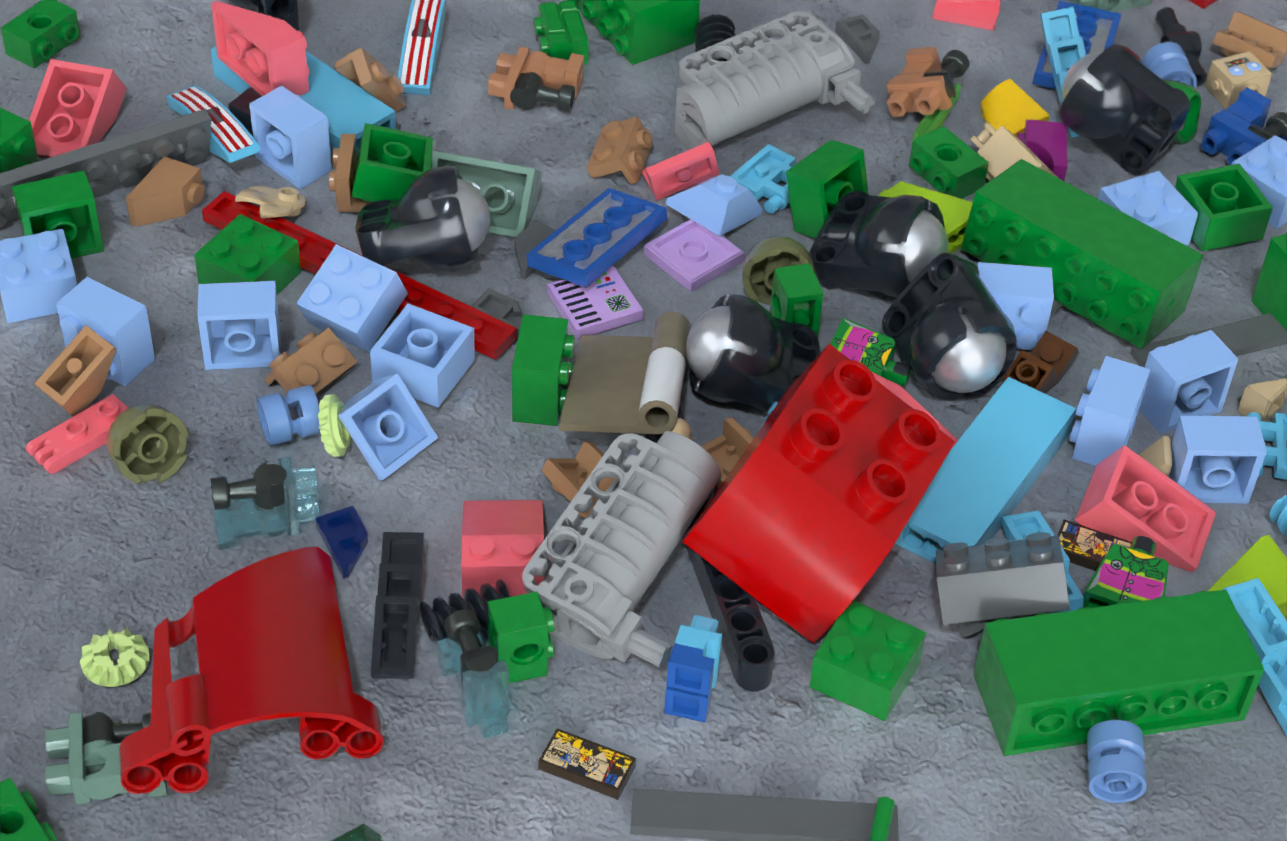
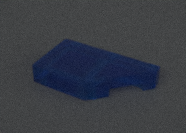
(343, 537)

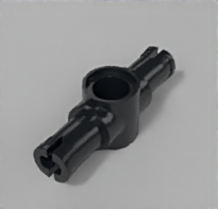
(1189, 41)

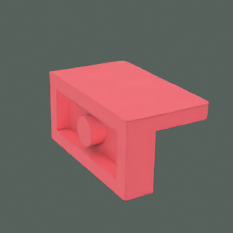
(968, 12)
(681, 171)

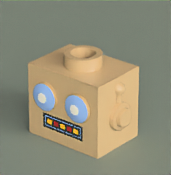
(1235, 73)

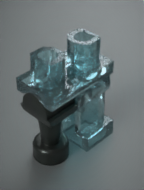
(264, 504)
(480, 676)

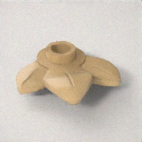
(272, 201)

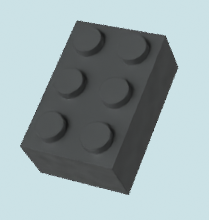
(1000, 580)

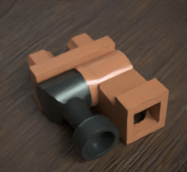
(536, 78)
(926, 82)

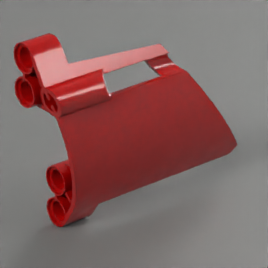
(264, 652)

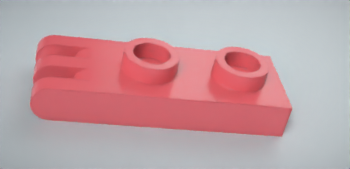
(76, 435)

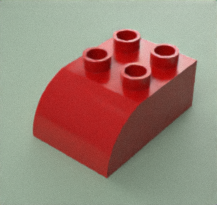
(820, 493)

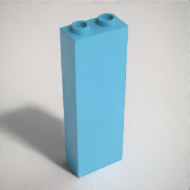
(337, 97)
(988, 470)

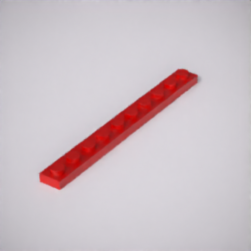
(490, 334)

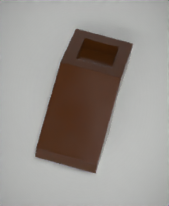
(1045, 363)

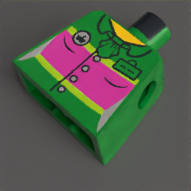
(870, 349)
(1128, 575)

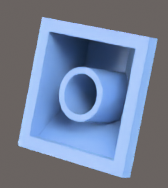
(717, 204)
(386, 425)

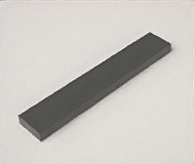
(1240, 337)
(751, 817)

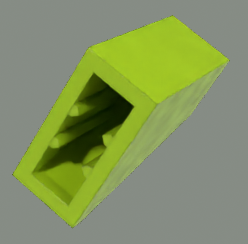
(954, 210)
(1264, 562)

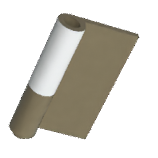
(628, 381)

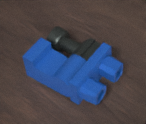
(1240, 126)

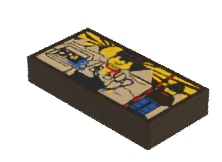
(1085, 545)
(587, 763)

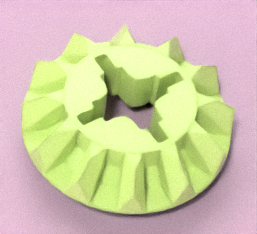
(332, 430)
(132, 660)

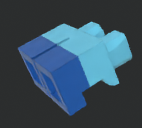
(693, 669)

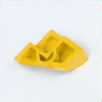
(1010, 107)

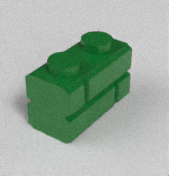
(561, 30)

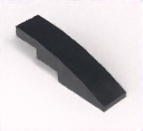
(398, 605)

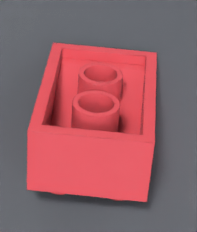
(261, 49)
(74, 107)
(1136, 499)
(500, 542)

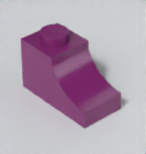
(1048, 143)

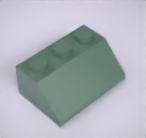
(507, 188)

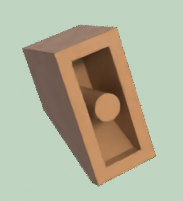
(165, 193)
(78, 372)

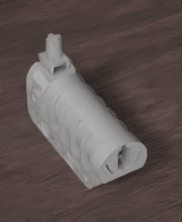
(763, 79)
(621, 544)

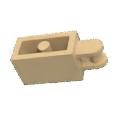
(1003, 150)

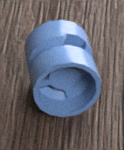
(1170, 63)
(276, 418)
(1116, 761)

